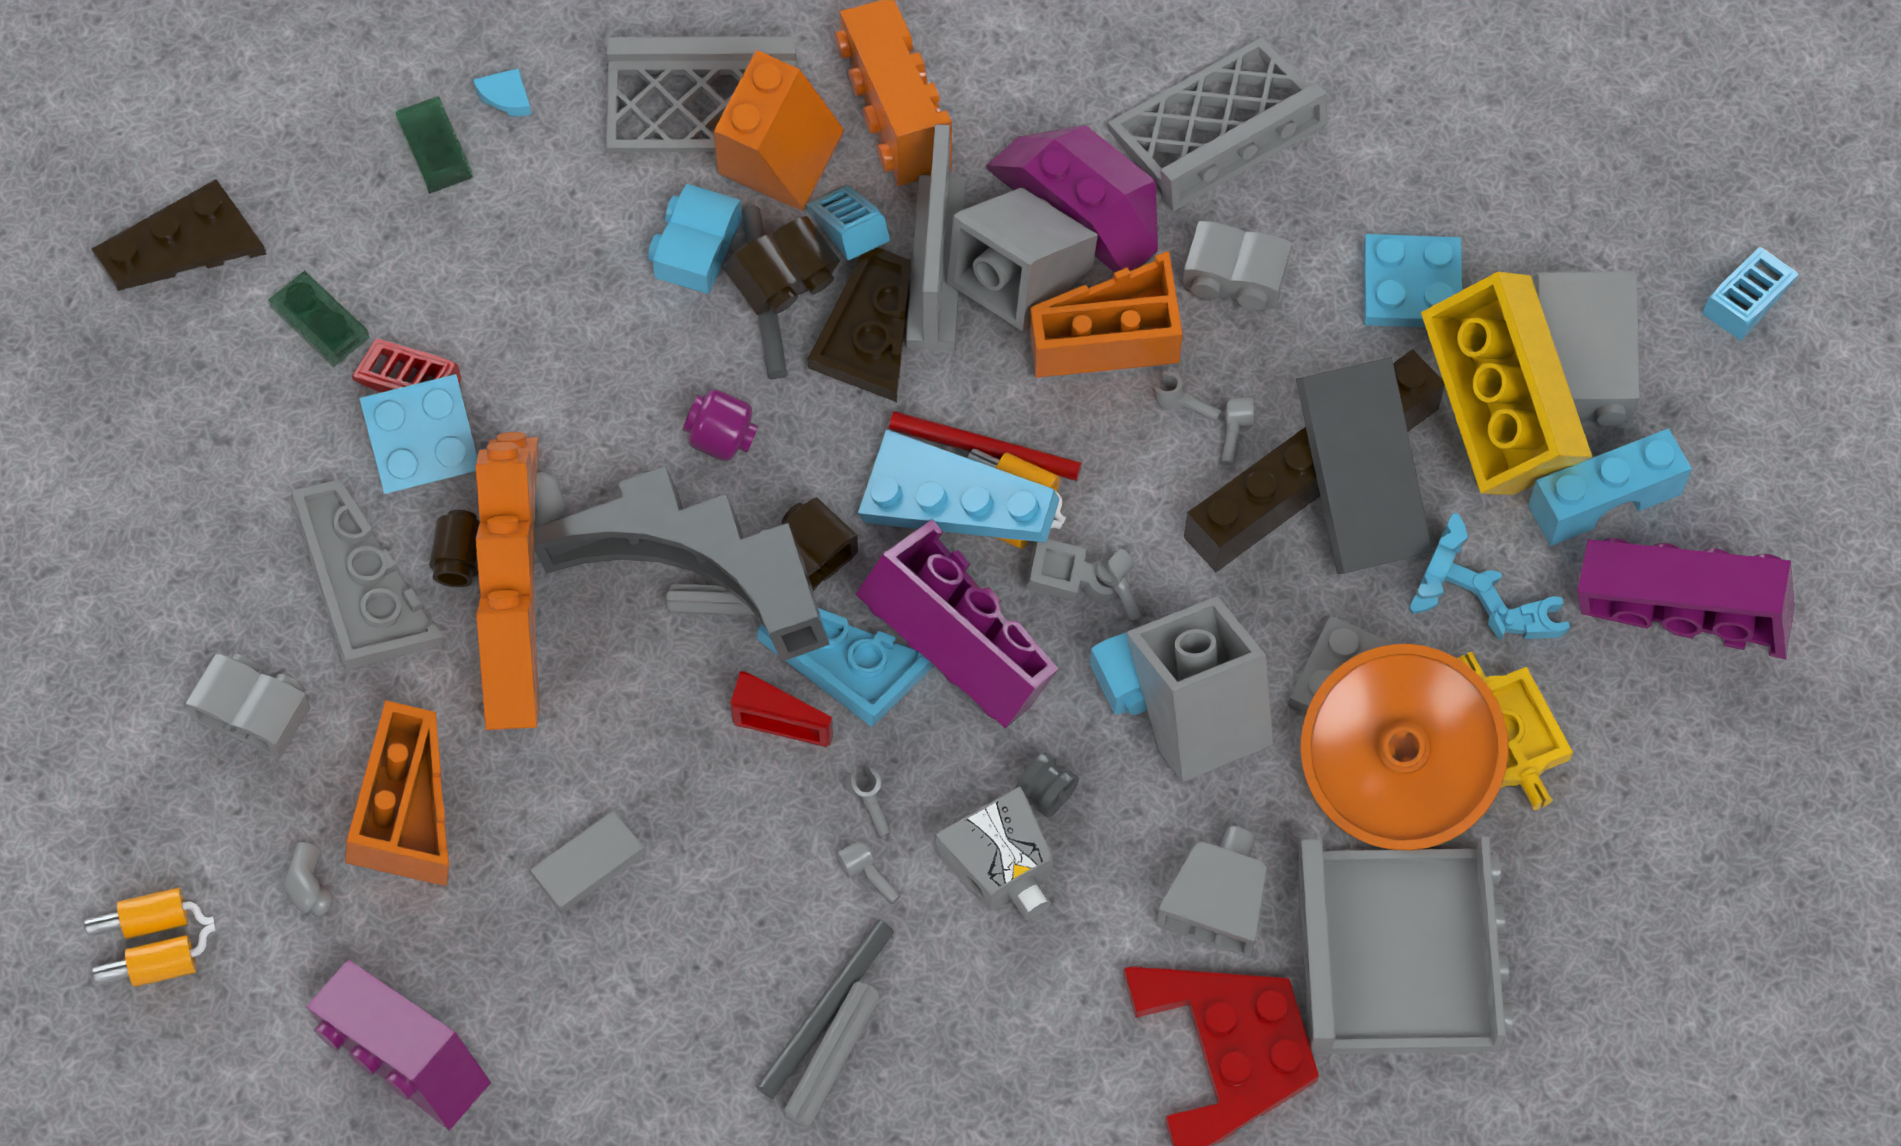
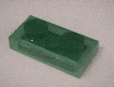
(318, 318)

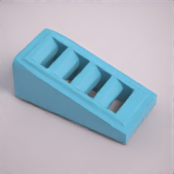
(849, 221)
(1733, 317)

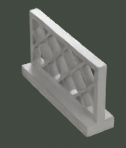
(679, 57)
(1239, 143)
(932, 300)

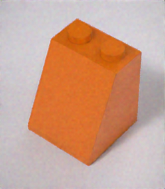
(776, 132)

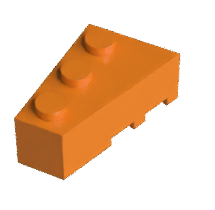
(1109, 325)
(400, 802)

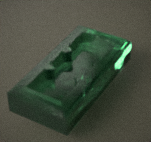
(434, 144)

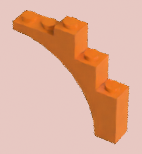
(506, 581)

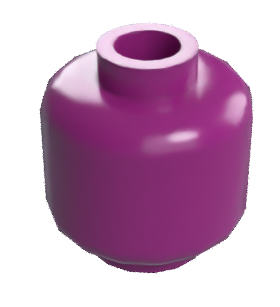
(720, 425)

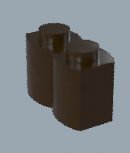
(782, 266)
(822, 539)

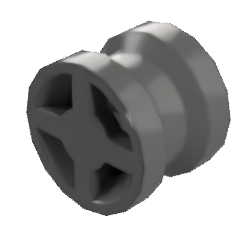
(1047, 784)

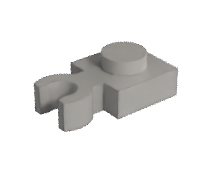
(1061, 572)

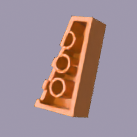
(894, 87)

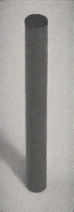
(769, 320)
(824, 1009)

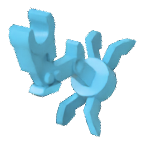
(1528, 619)

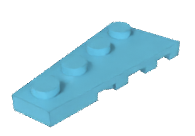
(962, 496)

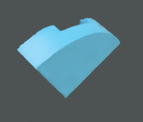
(504, 92)

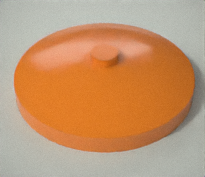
(1404, 747)

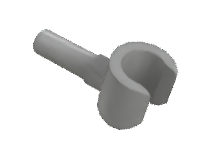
(1179, 397)
(1238, 413)
(1111, 571)
(870, 798)
(858, 858)

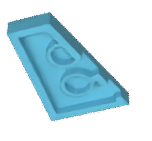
(859, 668)

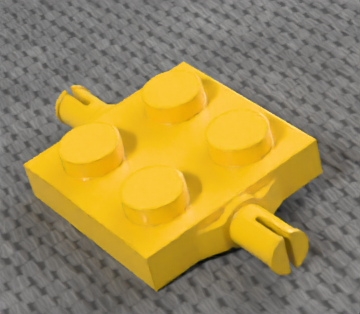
(1531, 728)

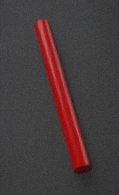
(968, 440)

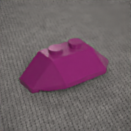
(1089, 184)

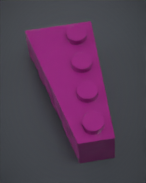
(1690, 592)
(957, 624)

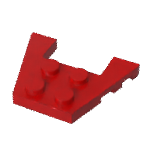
(1248, 1041)

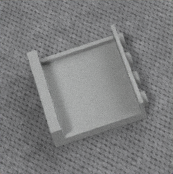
(1402, 950)

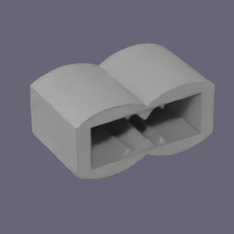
(1237, 265)
(248, 704)

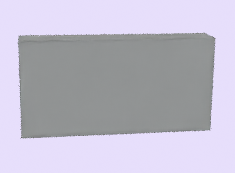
(587, 861)

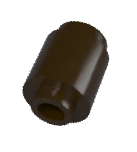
(455, 549)

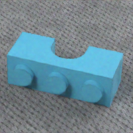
(1581, 494)

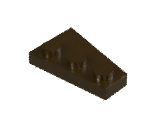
(183, 236)
(867, 326)

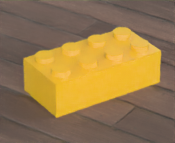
(1505, 383)

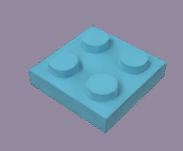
(1408, 277)
(419, 433)

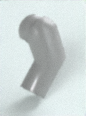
(548, 499)
(301, 883)

